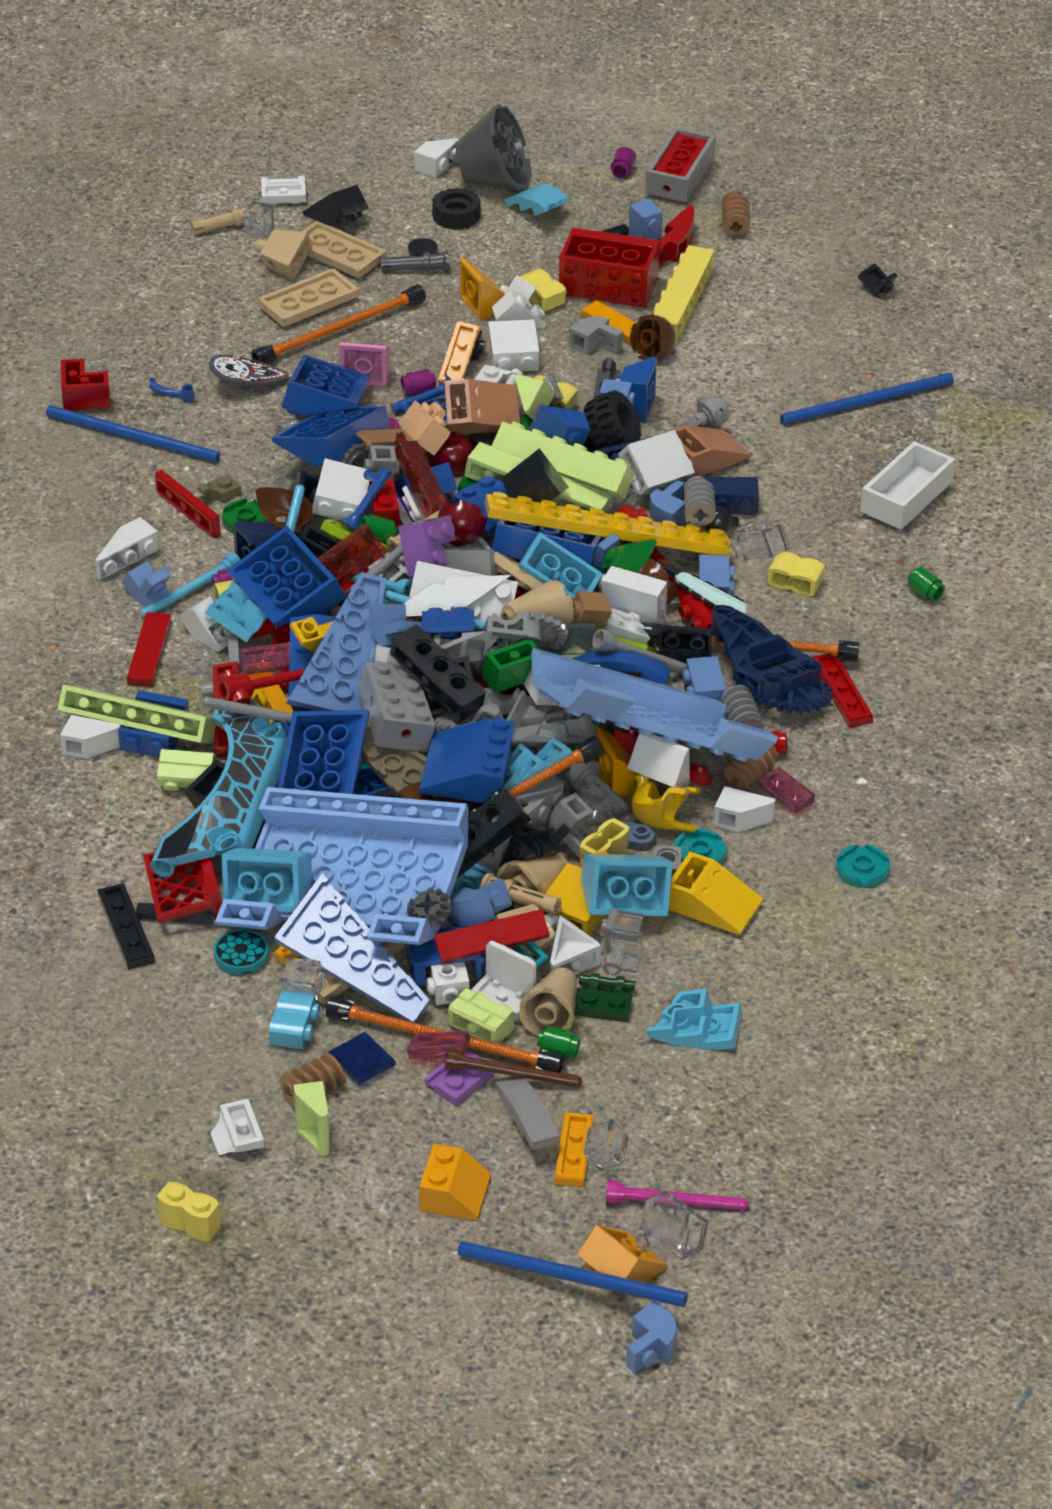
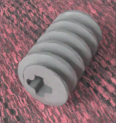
(699, 501)
(741, 706)

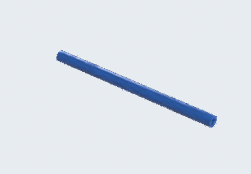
(866, 398)
(133, 434)
(573, 1274)

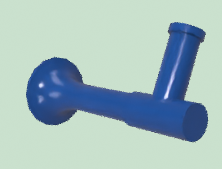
(405, 404)
(378, 482)

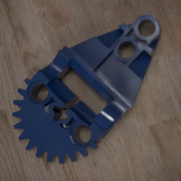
(757, 662)

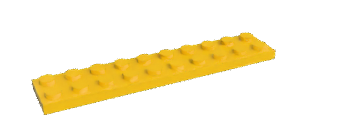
(602, 524)

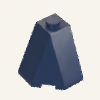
(252, 535)

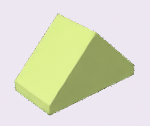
(533, 394)

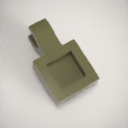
(220, 488)

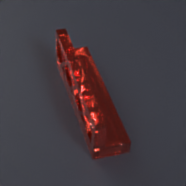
(419, 474)
(352, 551)

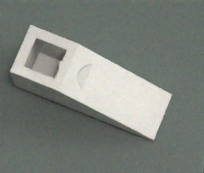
(126, 547)

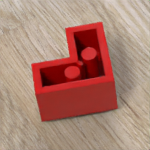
(83, 388)

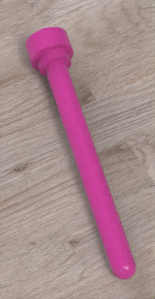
(618, 1192)

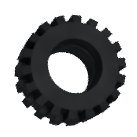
(612, 420)

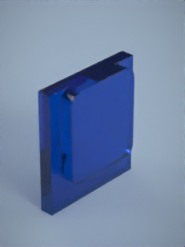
(362, 1058)

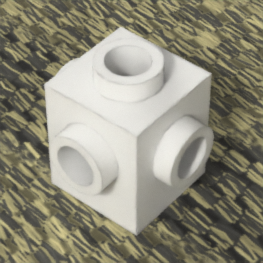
(447, 982)

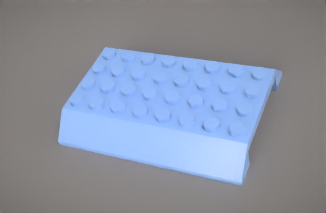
(646, 706)
(370, 852)

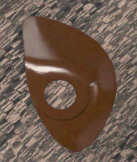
(277, 502)

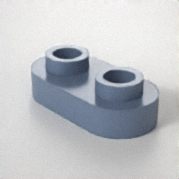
(640, 836)

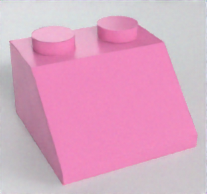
(367, 359)

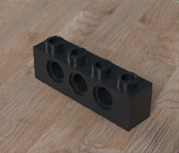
(437, 673)
(491, 834)

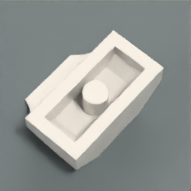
(237, 1129)

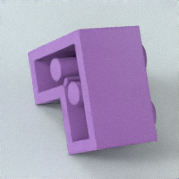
(424, 541)

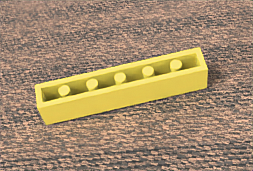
(685, 287)

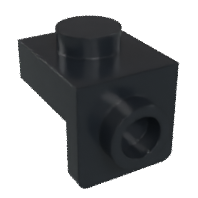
(876, 280)

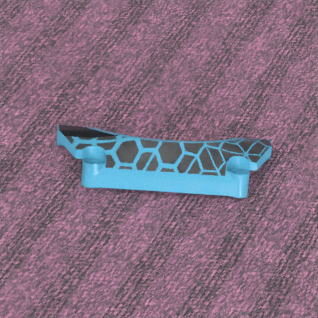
(231, 811)

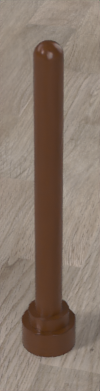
(457, 1061)

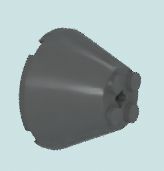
(494, 152)

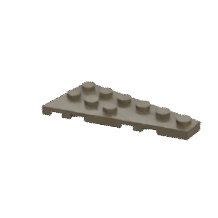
(397, 766)

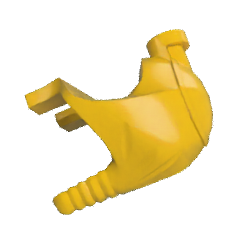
(660, 810)

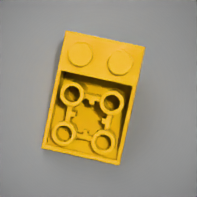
(712, 894)

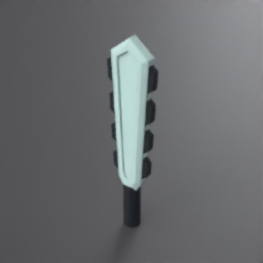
(703, 589)

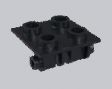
(531, 845)

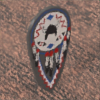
(245, 371)

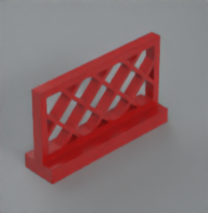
(206, 889)

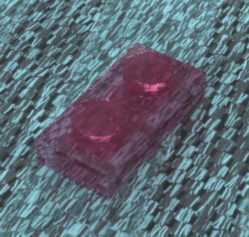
(265, 658)
(787, 790)
(435, 1044)

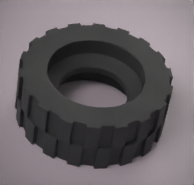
(456, 218)

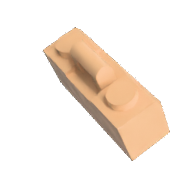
(426, 425)

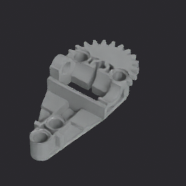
(542, 630)
(533, 723)

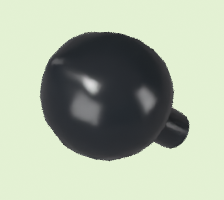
(723, 520)

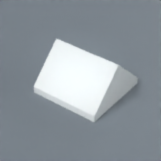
(661, 760)

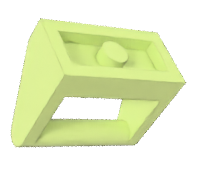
(312, 1115)

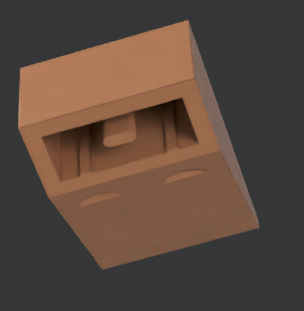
(480, 405)
(710, 448)

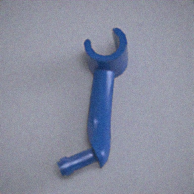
(186, 392)

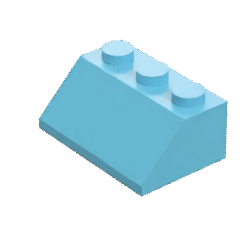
(551, 561)
(267, 876)
(626, 883)

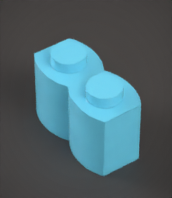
(293, 1019)

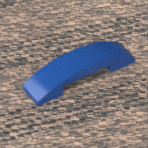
(630, 662)

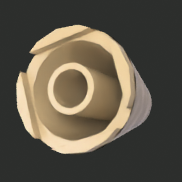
(546, 599)
(533, 873)
(550, 1002)

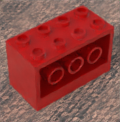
(609, 267)

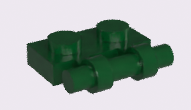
(602, 1003)

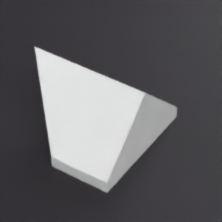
(574, 949)

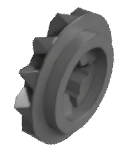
(355, 455)
(438, 912)

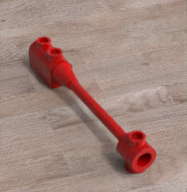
(690, 607)
(240, 687)

